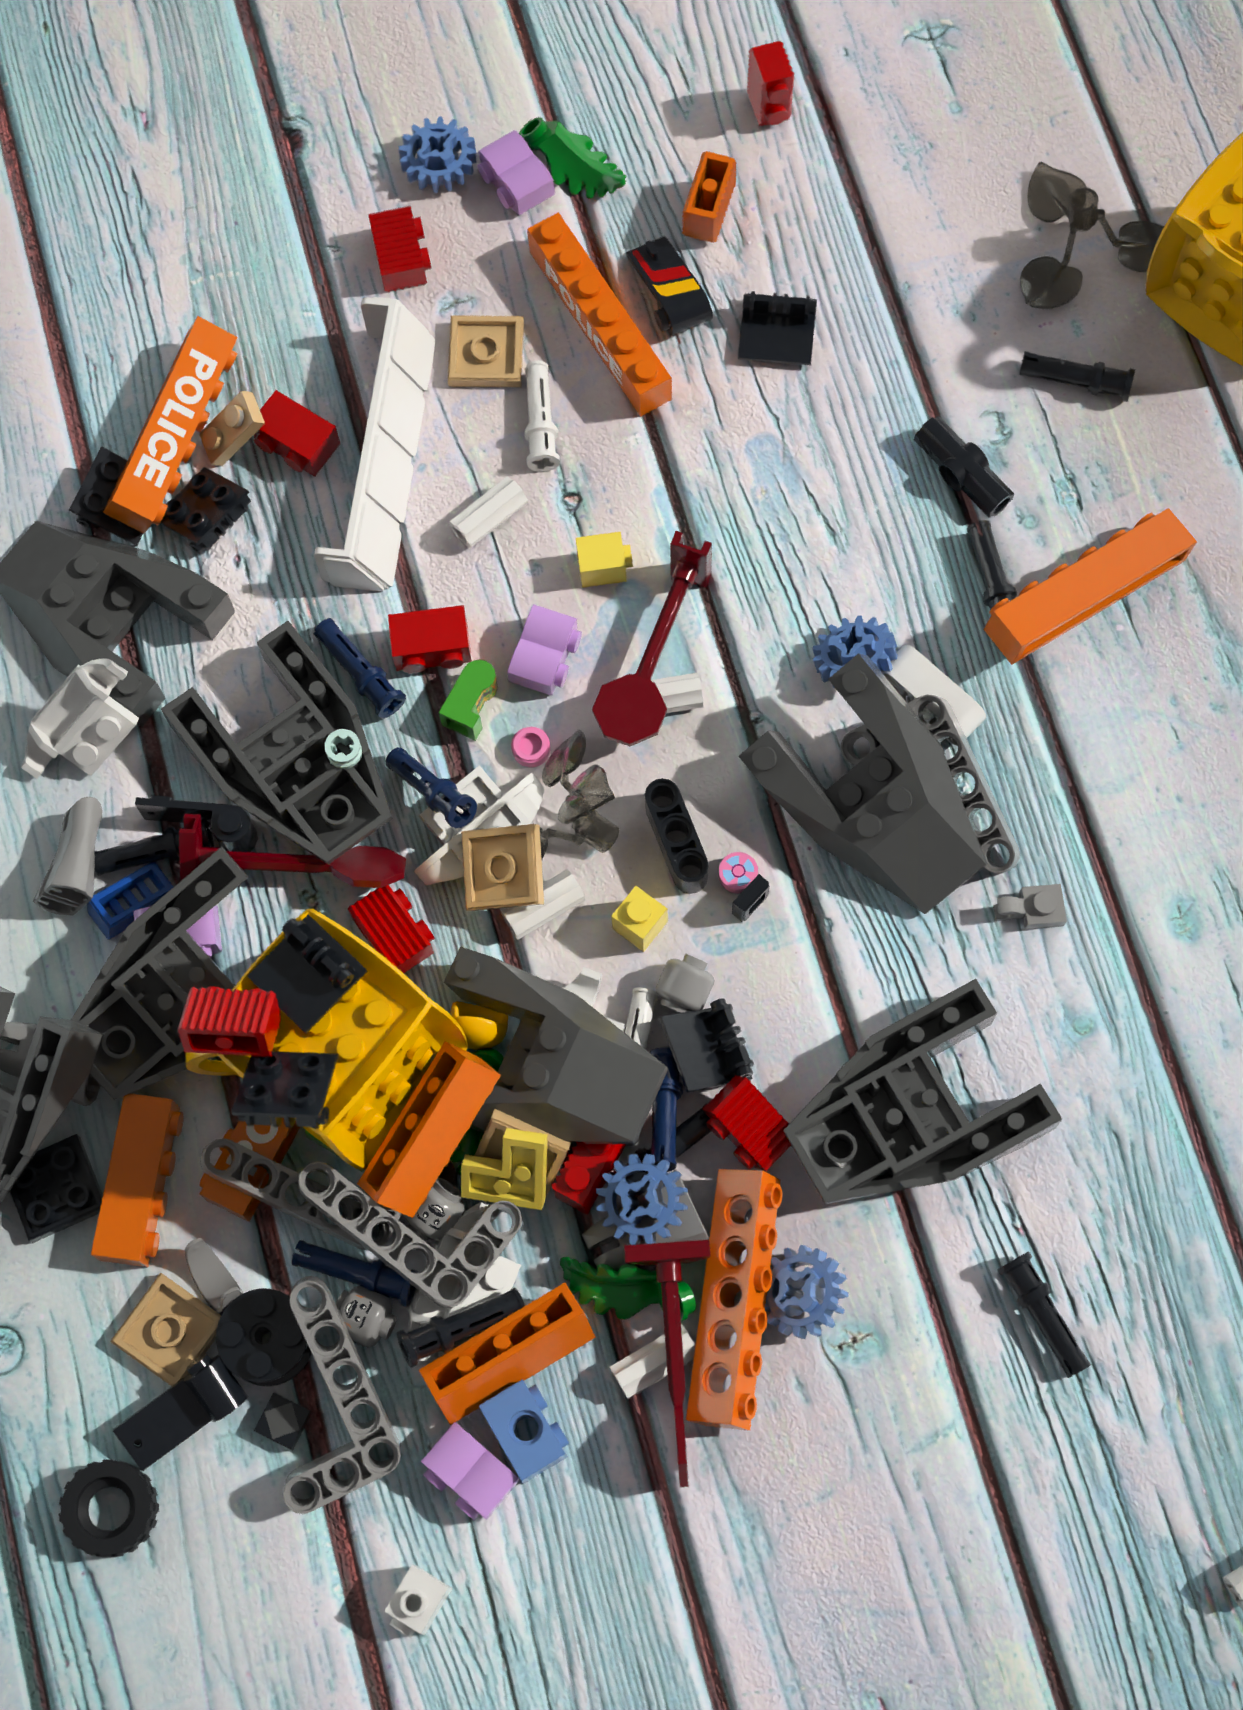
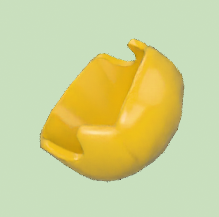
(481, 1025)

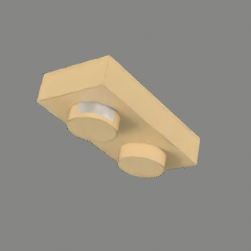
(231, 428)

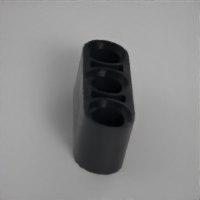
(676, 818)

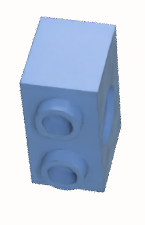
(503, 1415)

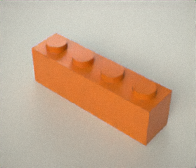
(428, 1129)
(137, 1180)
(507, 1353)

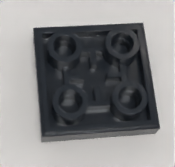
(56, 1189)

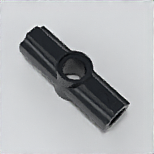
(964, 466)

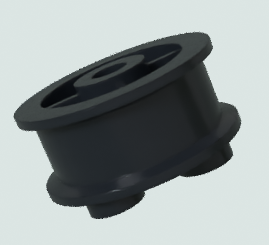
(241, 1335)

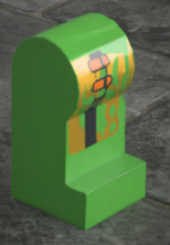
(472, 689)

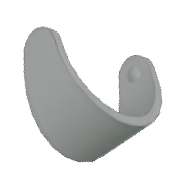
(210, 1275)

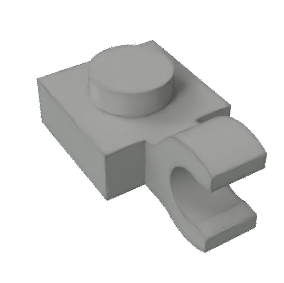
(1037, 905)

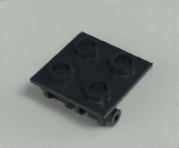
(777, 328)
(96, 492)
(202, 506)
(307, 972)
(707, 1046)
(286, 1087)

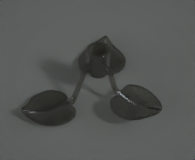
(1059, 193)
(585, 795)

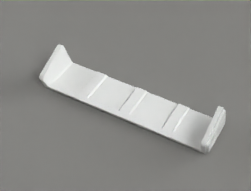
(387, 451)

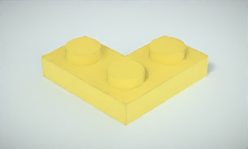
(515, 1178)

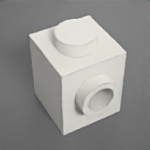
(417, 1602)

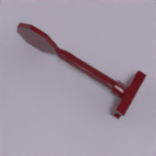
(632, 706)
(357, 867)
(668, 1262)

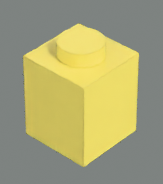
(603, 559)
(639, 918)

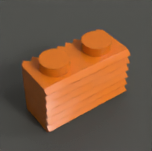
(709, 197)

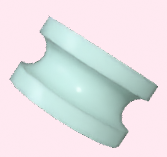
(345, 737)

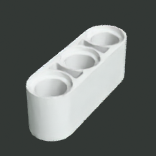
(917, 676)

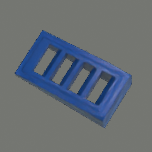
(108, 898)

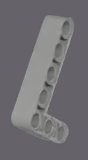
(962, 762)
(274, 1192)
(406, 1240)
(346, 1398)

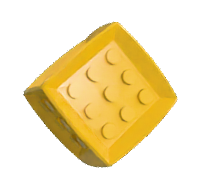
(1199, 257)
(383, 1042)

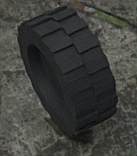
(76, 1502)

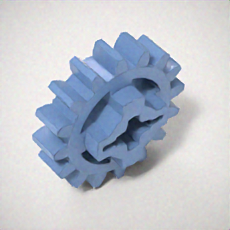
(437, 154)
(851, 639)
(657, 1209)
(819, 1287)

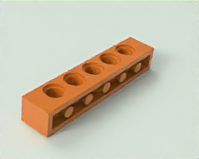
(718, 1316)

